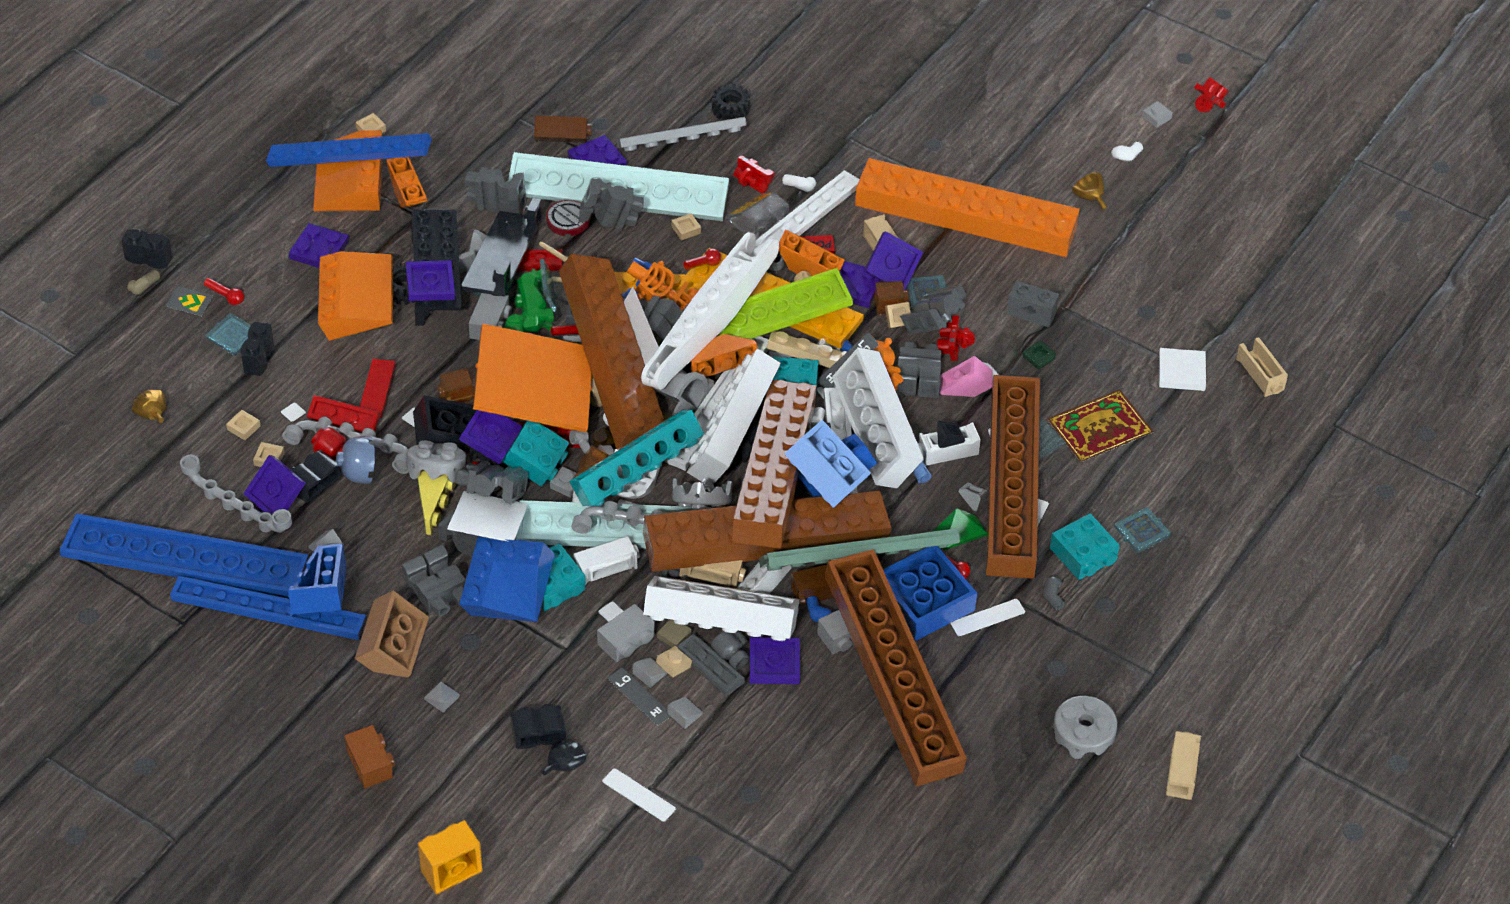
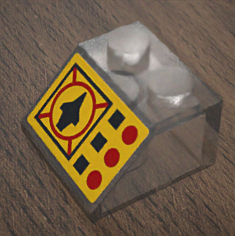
(759, 214)

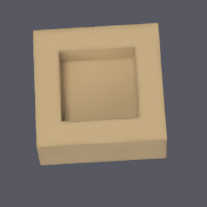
(371, 122)
(686, 226)
(893, 314)
(243, 425)
(265, 450)
(674, 661)

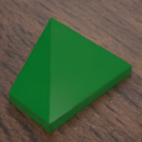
(967, 525)

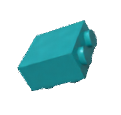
(797, 370)
(537, 451)
(1084, 546)
(564, 581)

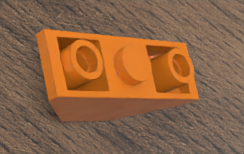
(405, 182)
(805, 256)
(722, 354)

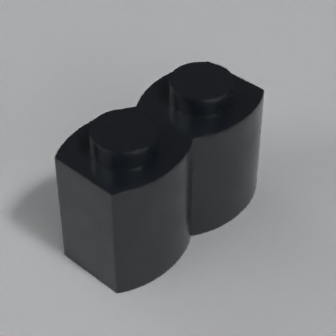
(146, 248)
(257, 348)
(318, 472)
(538, 726)

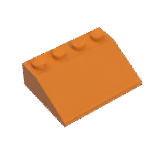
(349, 183)
(354, 293)

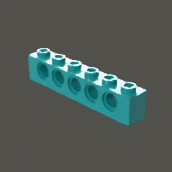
(586, 483)

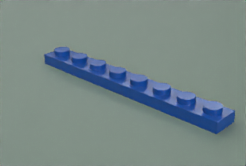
(349, 150)
(265, 607)

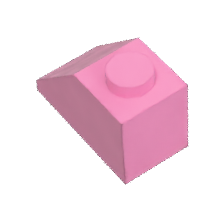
(966, 379)

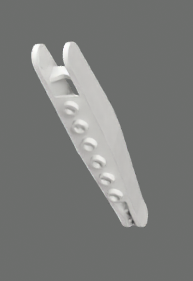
(710, 309)

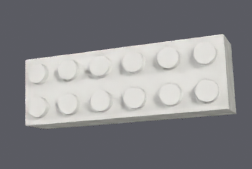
(733, 416)
(877, 417)
(721, 607)

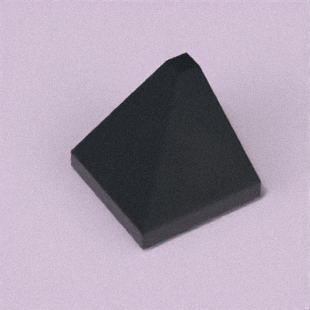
(949, 434)

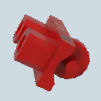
(1212, 93)
(753, 175)
(956, 338)

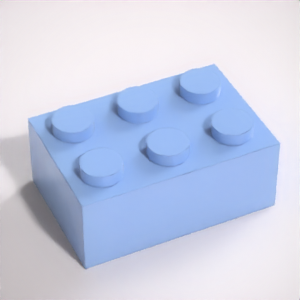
(827, 463)

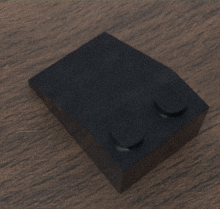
(442, 420)

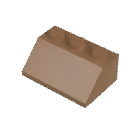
(392, 636)

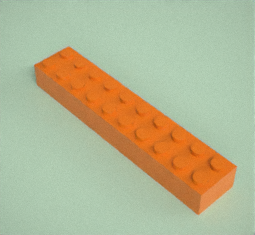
(967, 207)

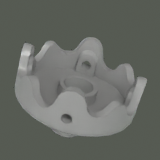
(435, 460)
(696, 496)
(1084, 739)

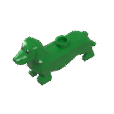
(532, 305)

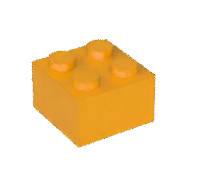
(450, 856)

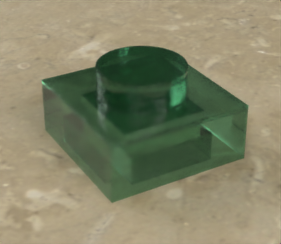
(1039, 355)

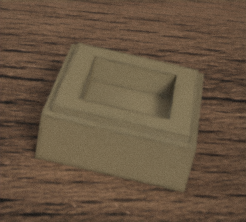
(673, 633)

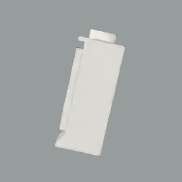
(933, 454)
(607, 559)

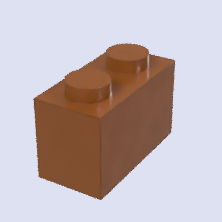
(368, 756)

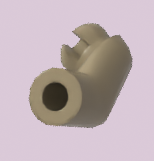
(143, 283)

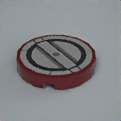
(564, 218)

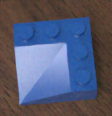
(507, 579)
(930, 591)

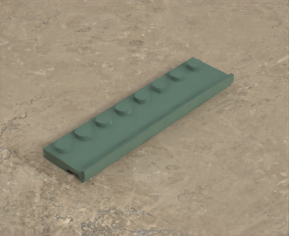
(889, 546)

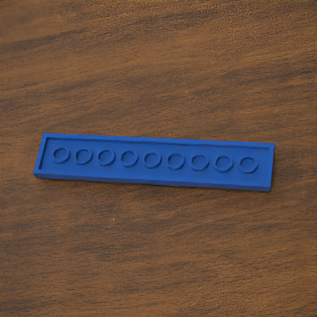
(182, 555)

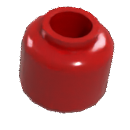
(328, 441)

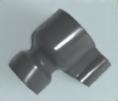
(729, 647)

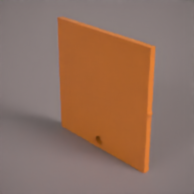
(532, 378)

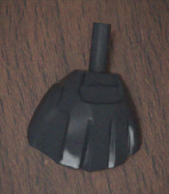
(565, 756)

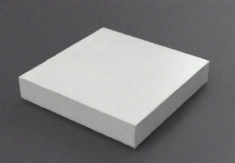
(1182, 369)

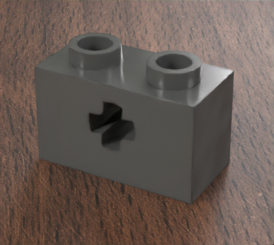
(1032, 304)

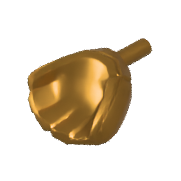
(1090, 188)
(150, 405)

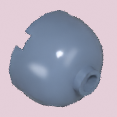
(357, 459)

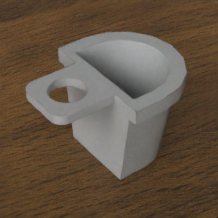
(686, 390)

